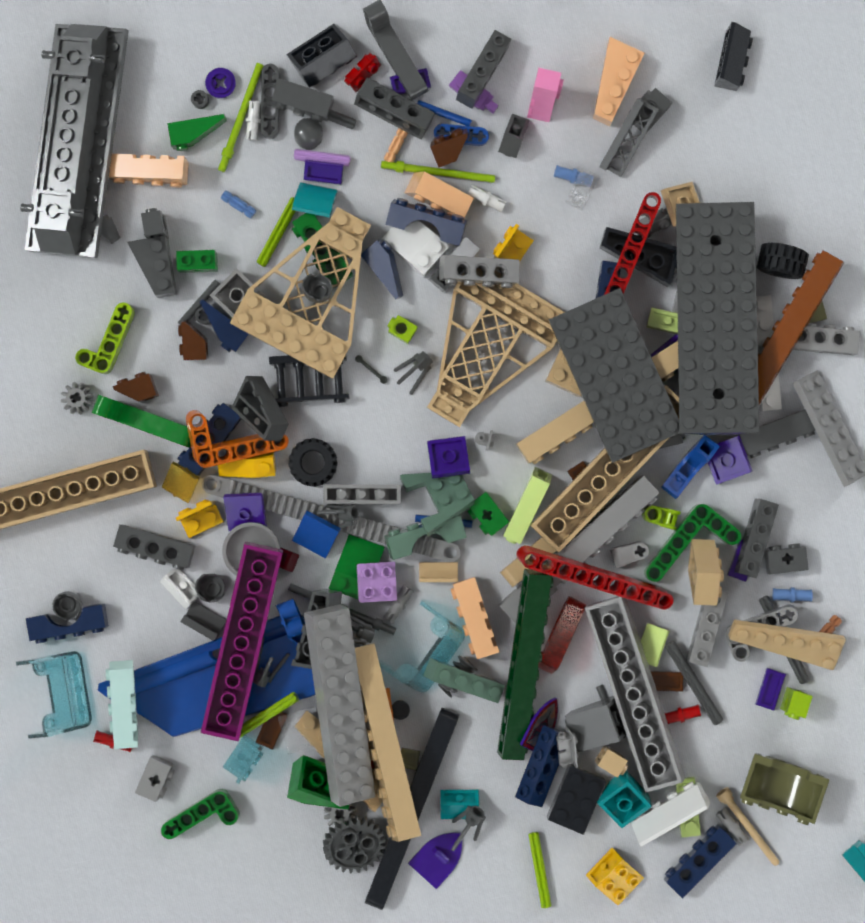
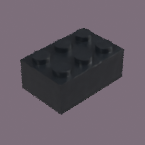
(576, 799)

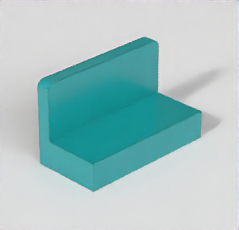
(456, 801)
(856, 858)

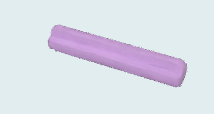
(303, 155)

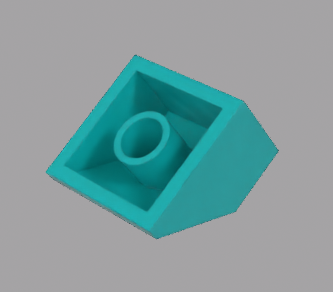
(624, 799)

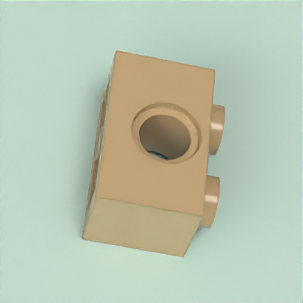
(611, 761)

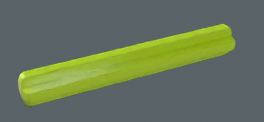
(276, 234)
(268, 713)
(539, 870)

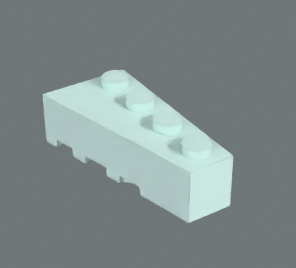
(123, 704)

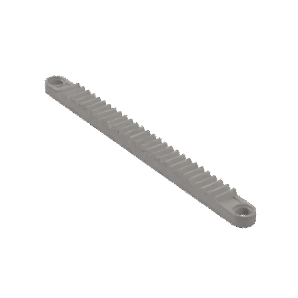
(296, 509)

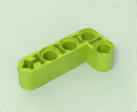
(109, 336)

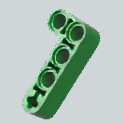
(197, 816)

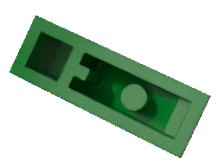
(189, 132)

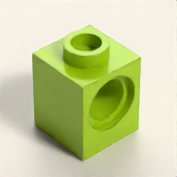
(405, 337)

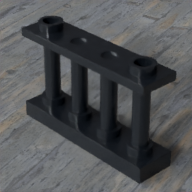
(280, 363)

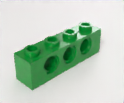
(310, 222)

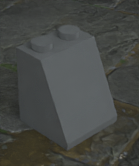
(596, 724)

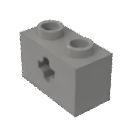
(147, 787)

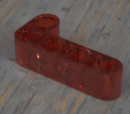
(561, 635)

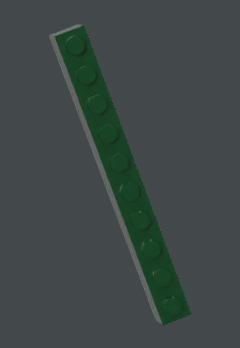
(524, 663)

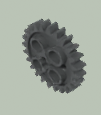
(369, 849)

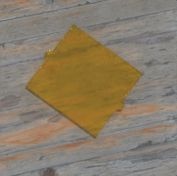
(180, 482)

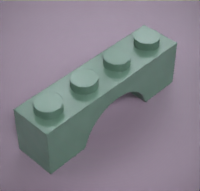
(402, 541)
(463, 680)

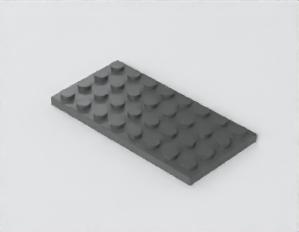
(615, 375)

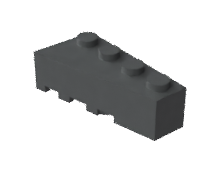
(319, 600)

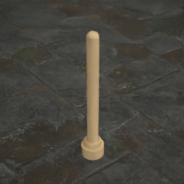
(725, 796)

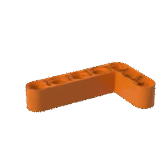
(231, 445)

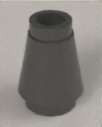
(109, 230)

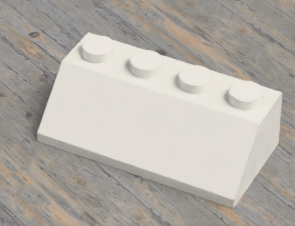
(670, 813)

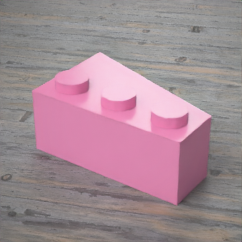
(545, 91)

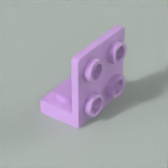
(376, 582)

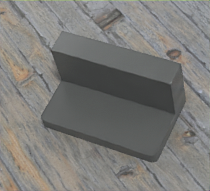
(203, 621)

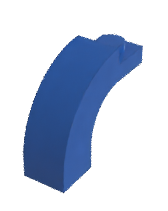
(689, 465)

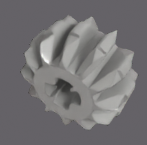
(75, 392)
(333, 811)

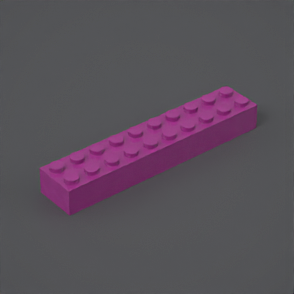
(241, 641)

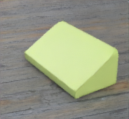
(653, 643)

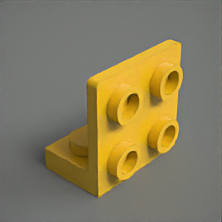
(514, 246)
(200, 518)
(614, 876)

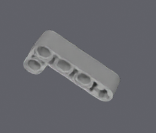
(761, 619)

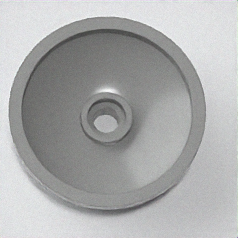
(248, 532)

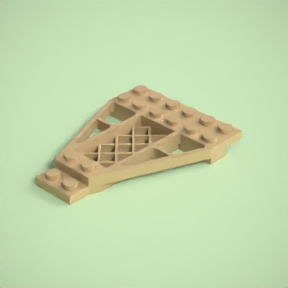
(518, 309)
(289, 331)

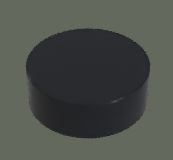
(400, 709)

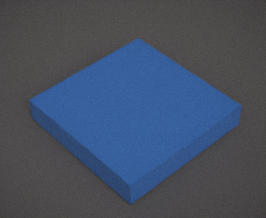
(316, 534)

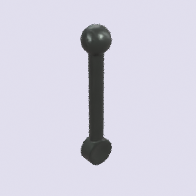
(359, 359)

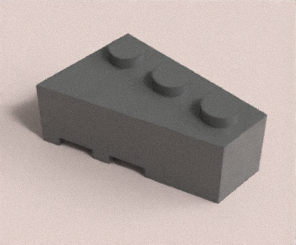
(156, 264)
(259, 409)

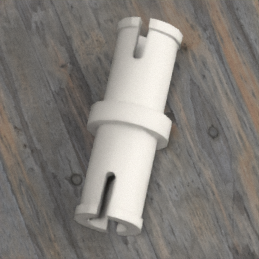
(253, 120)
(486, 198)

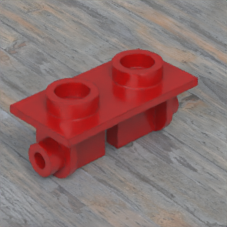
(369, 65)

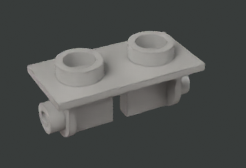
(660, 222)
(485, 439)
(567, 741)

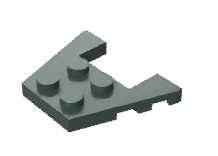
(448, 495)

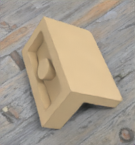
(438, 571)

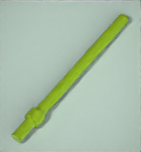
(227, 153)
(400, 167)

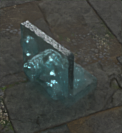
(243, 756)

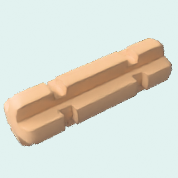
(395, 145)

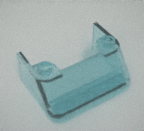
(449, 641)
(66, 691)

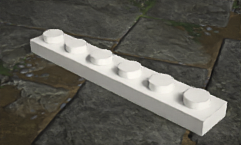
(765, 323)

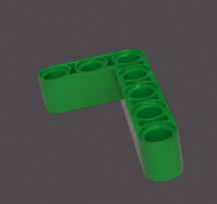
(141, 420)
(686, 538)

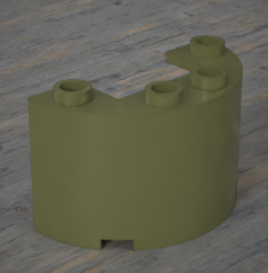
(785, 788)

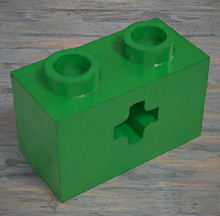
(197, 261)
(497, 519)

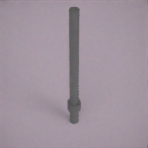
(376, 623)

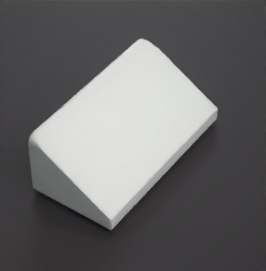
(180, 587)

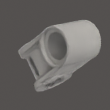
(626, 554)

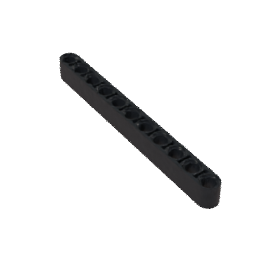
(419, 790)

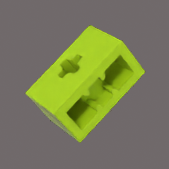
(795, 703)

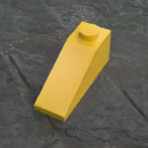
(251, 467)

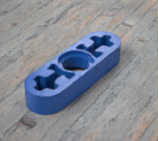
(476, 130)

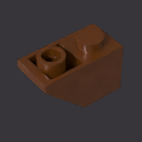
(447, 148)
(194, 343)
(140, 388)

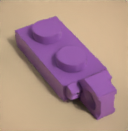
(485, 98)

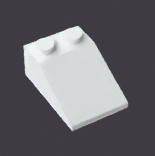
(417, 246)

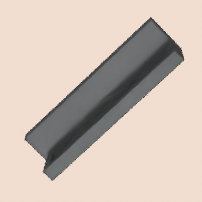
(622, 134)

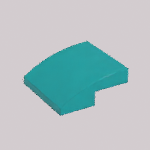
(314, 199)

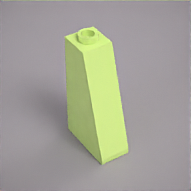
(527, 505)

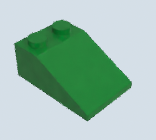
(354, 552)
(310, 783)

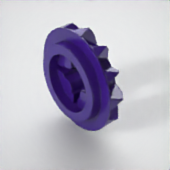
(211, 84)

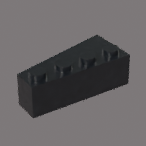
(655, 260)

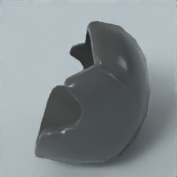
(308, 133)
(317, 288)
(210, 587)
(67, 605)

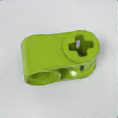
(664, 517)

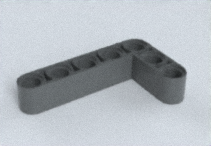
(379, 25)

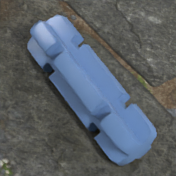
(238, 204)

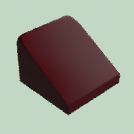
(288, 560)

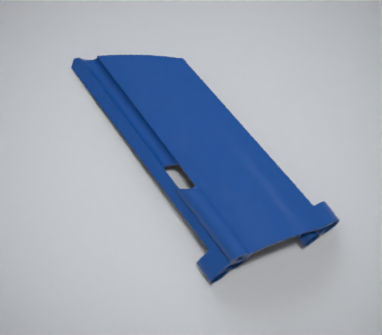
(177, 689)

